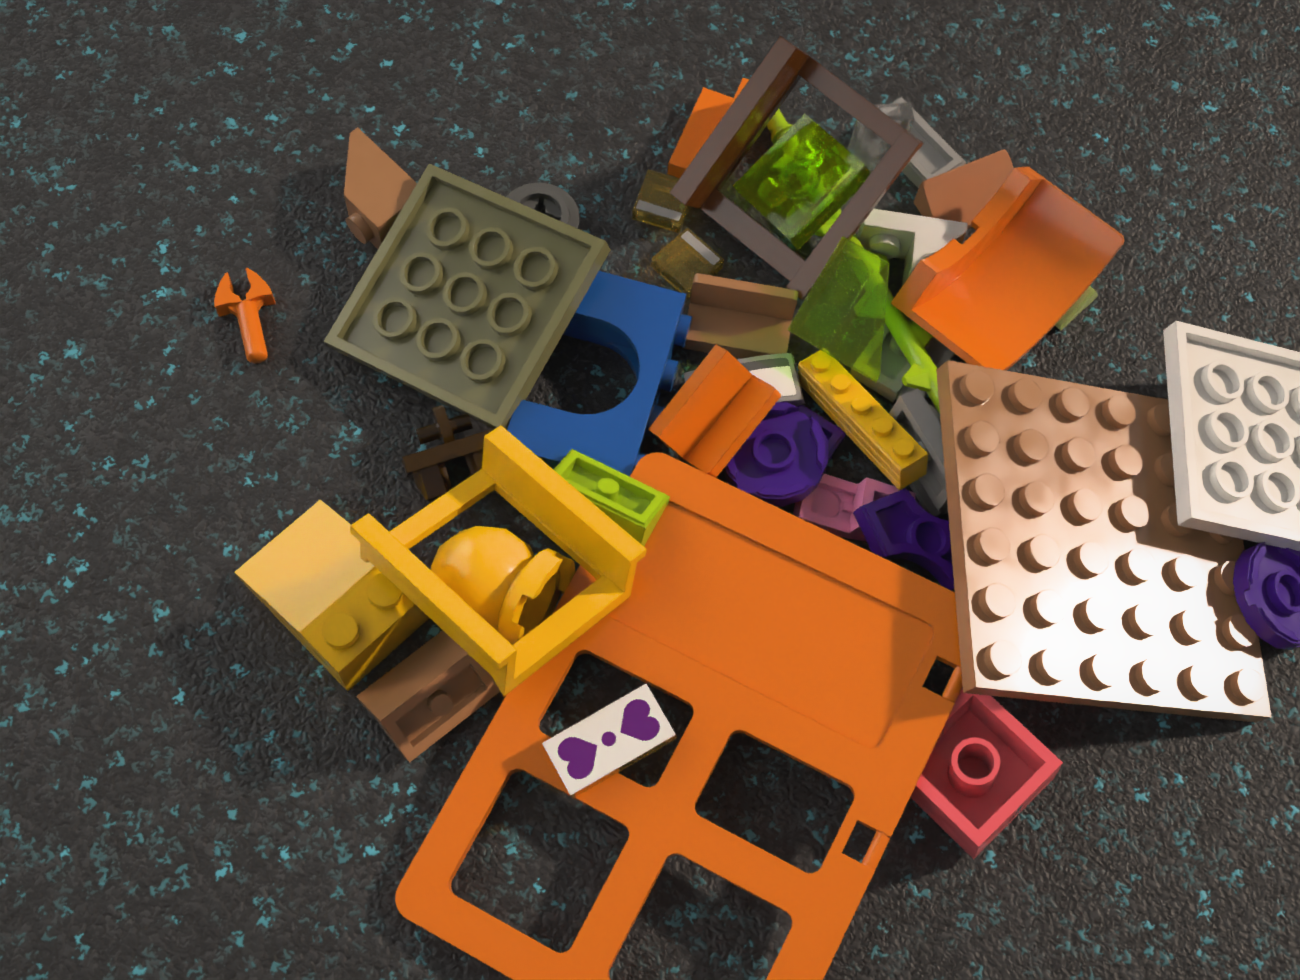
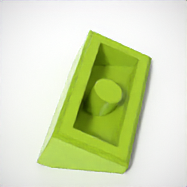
(620, 497)

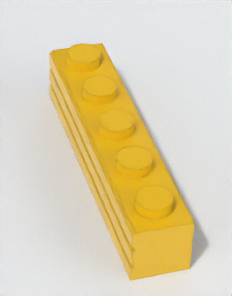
(863, 419)

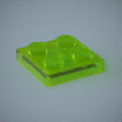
(802, 181)

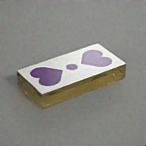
(609, 740)

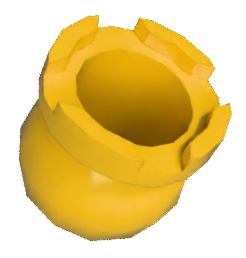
(503, 578)

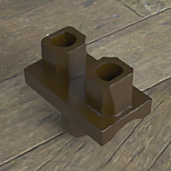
(429, 465)

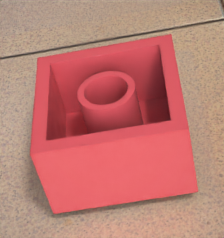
(982, 772)

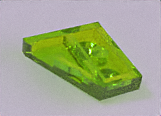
(847, 309)

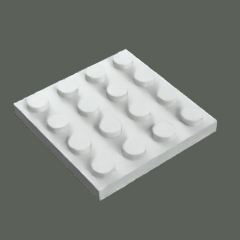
(1234, 434)

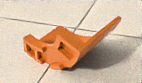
(1012, 275)

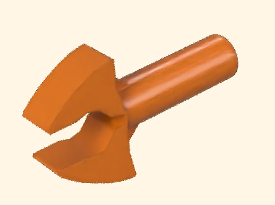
(246, 312)

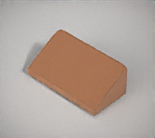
(963, 190)

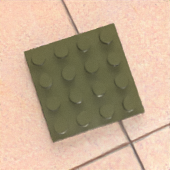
(467, 296)

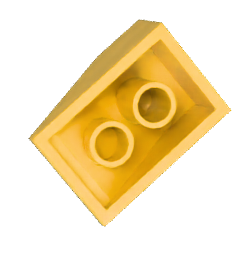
(330, 596)

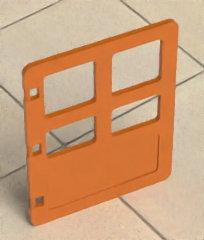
(763, 637)

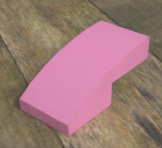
(835, 501)

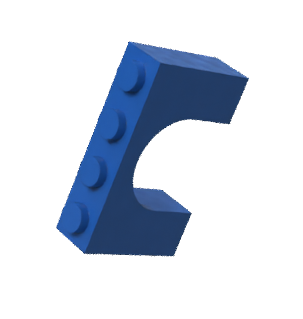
(643, 328)

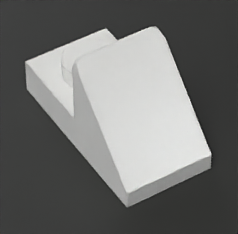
(907, 236)

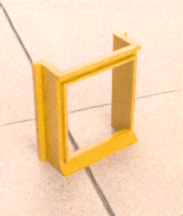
(554, 509)

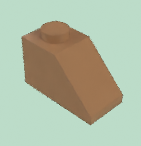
(373, 189)

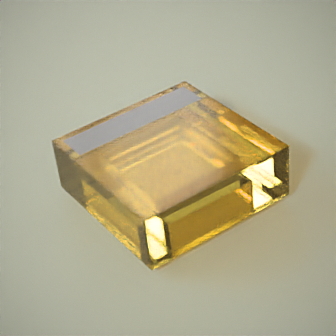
(657, 205)
(685, 258)

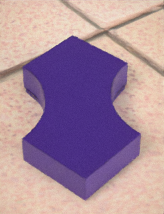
(903, 530)

